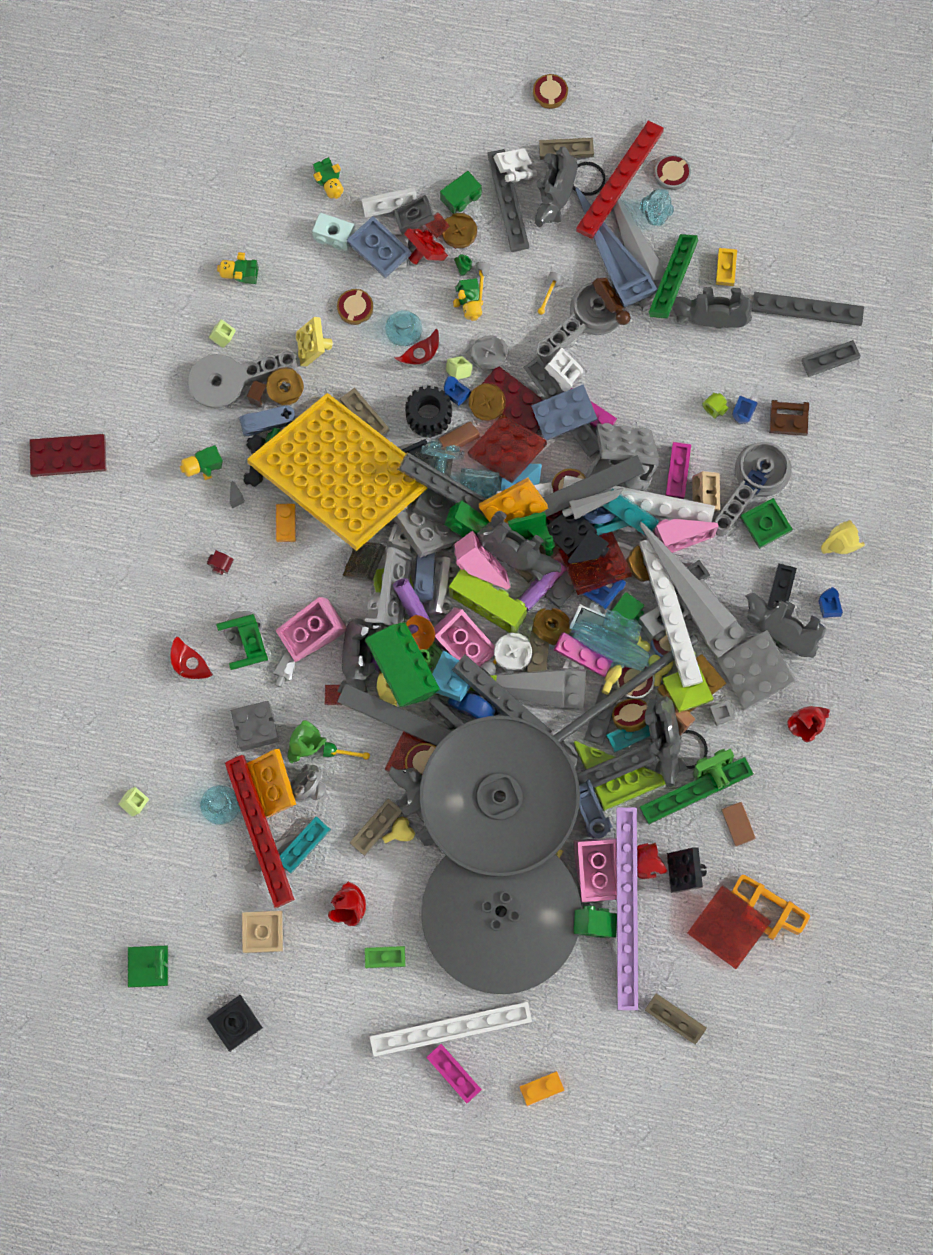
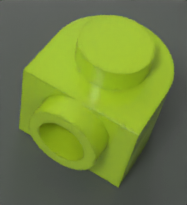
(715, 405)

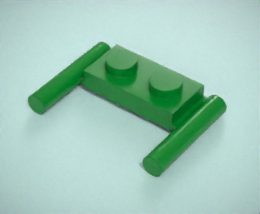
(250, 638)

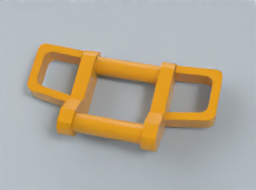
(787, 907)

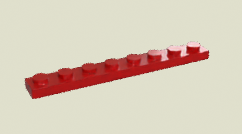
(619, 180)
(259, 831)

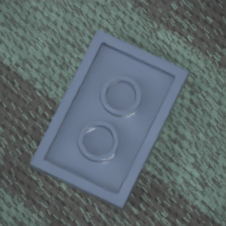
(379, 247)
(564, 412)

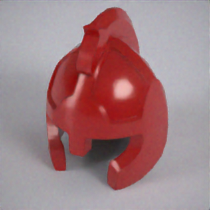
(808, 722)
(649, 861)
(348, 904)

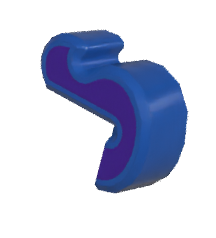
(473, 706)

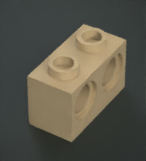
(707, 488)

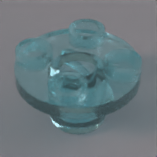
(657, 207)
(403, 328)
(219, 805)

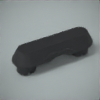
(254, 477)

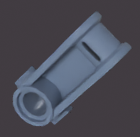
(266, 420)
(424, 577)
(592, 811)

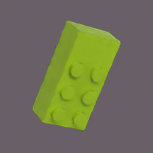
(488, 602)

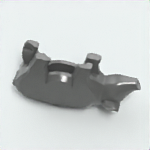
(556, 186)
(714, 311)
(515, 549)
(784, 628)
(357, 654)
(665, 738)
(409, 804)

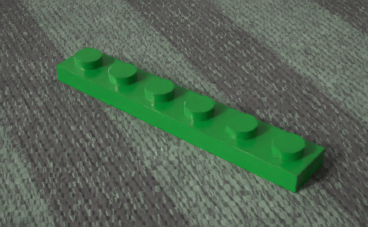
(673, 276)
(694, 792)

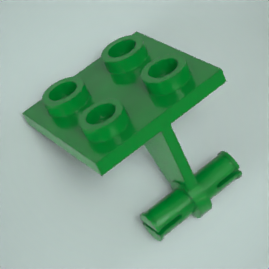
(534, 525)
(147, 966)

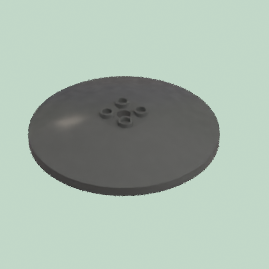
(508, 758)
(496, 951)

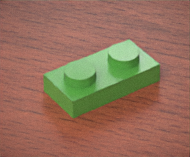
(385, 957)

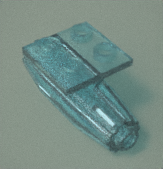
(613, 640)

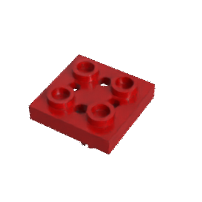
(425, 246)

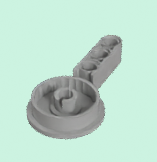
(583, 319)
(232, 376)
(750, 459)

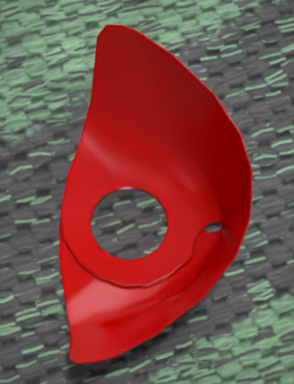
(430, 347)
(180, 654)

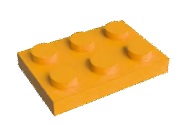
(516, 501)
(272, 783)

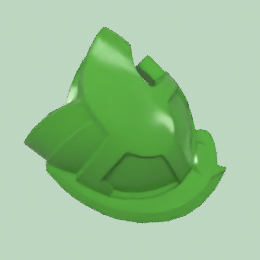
(304, 741)

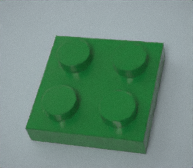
(766, 523)

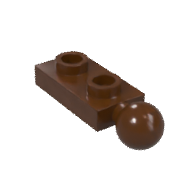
(611, 300)

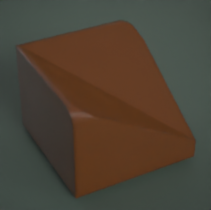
(255, 393)

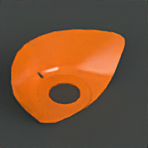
(423, 640)

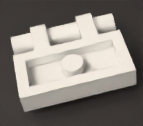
(513, 161)

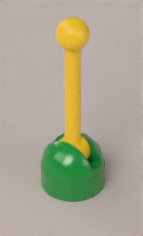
(331, 750)

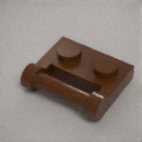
(788, 423)

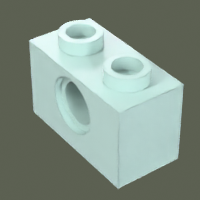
(326, 224)

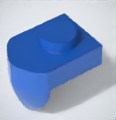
(456, 391)
(744, 410)
(830, 603)

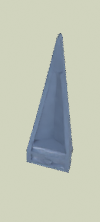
(625, 273)

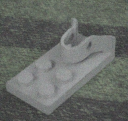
(389, 606)

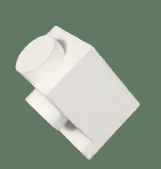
(396, 541)

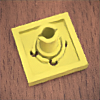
(311, 341)

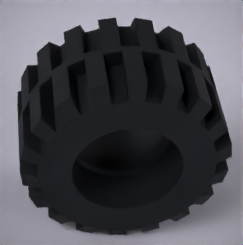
(428, 397)

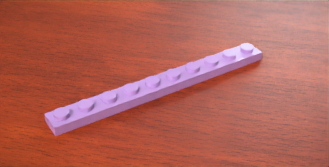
(627, 908)

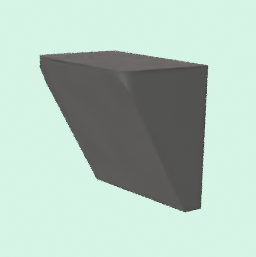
(236, 497)

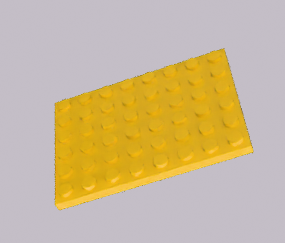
(338, 471)

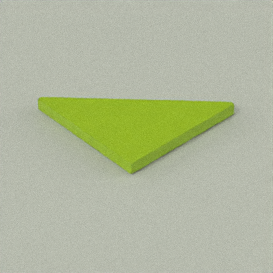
(622, 788)

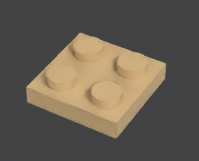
(262, 931)

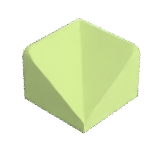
(222, 333)
(458, 367)
(133, 801)

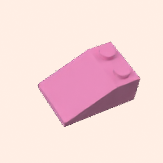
(684, 533)
(479, 561)
(311, 629)
(461, 636)
(596, 868)

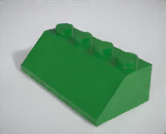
(402, 664)

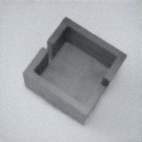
(253, 725)

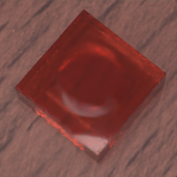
(437, 226)
(332, 694)

